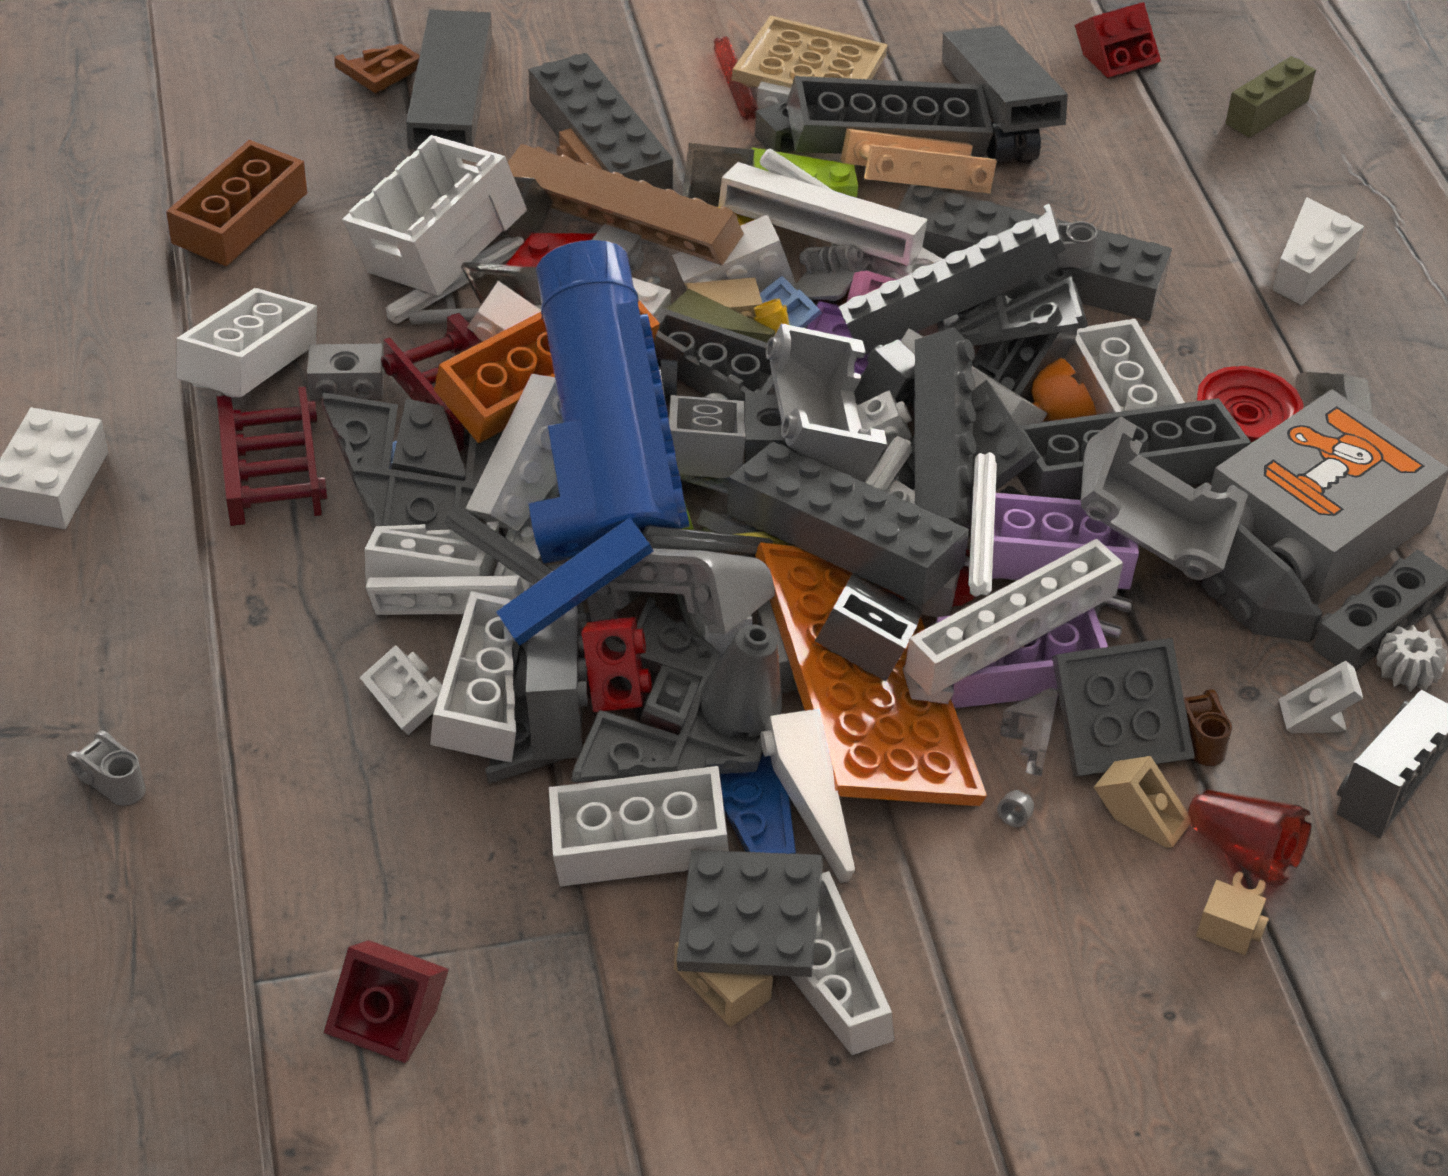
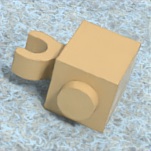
(1234, 915)

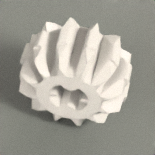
(1411, 658)

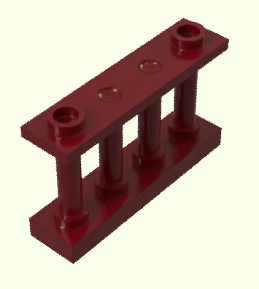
(419, 385)
(236, 446)

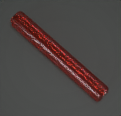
(741, 94)

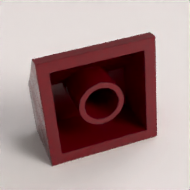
(385, 999)

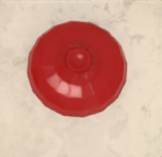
(1252, 397)

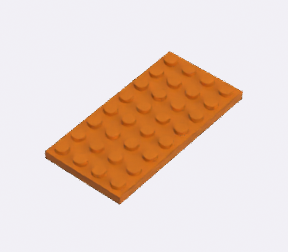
(873, 729)

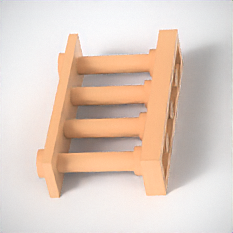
(918, 161)

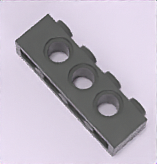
(1396, 599)

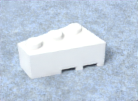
(755, 255)
(423, 553)

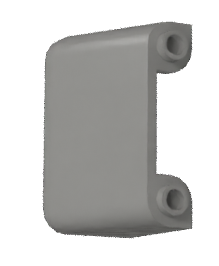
(818, 401)
(1154, 507)
(713, 583)

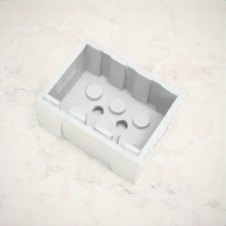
(434, 214)

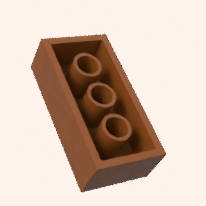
(237, 202)

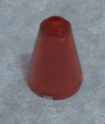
(1253, 831)

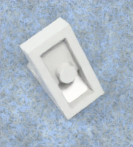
(1320, 702)

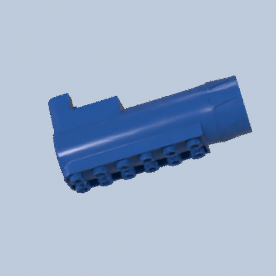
(615, 434)

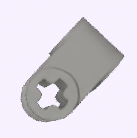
(1079, 243)
(109, 769)

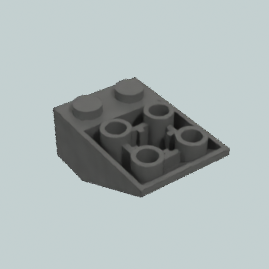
(869, 626)

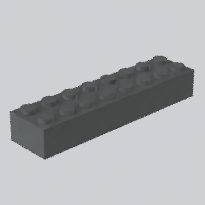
(1122, 278)

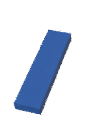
(574, 581)

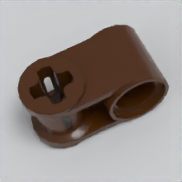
(1208, 728)

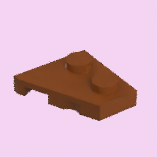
(379, 66)

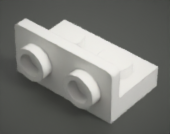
(403, 688)

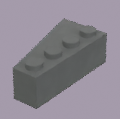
(714, 357)
(557, 687)
(1395, 764)

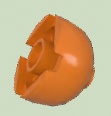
(1061, 394)

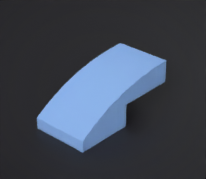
(799, 307)

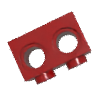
(605, 664)

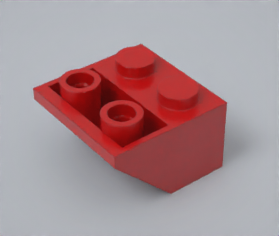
(1119, 40)

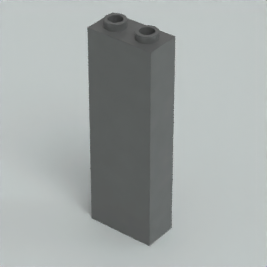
(450, 77)
(1013, 83)

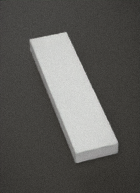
(435, 594)

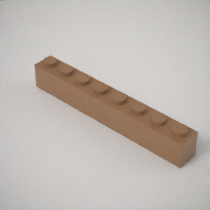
(631, 205)

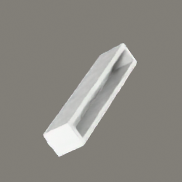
(823, 213)

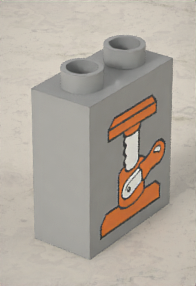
(1333, 491)

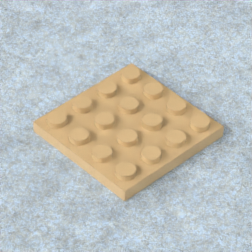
(798, 49)

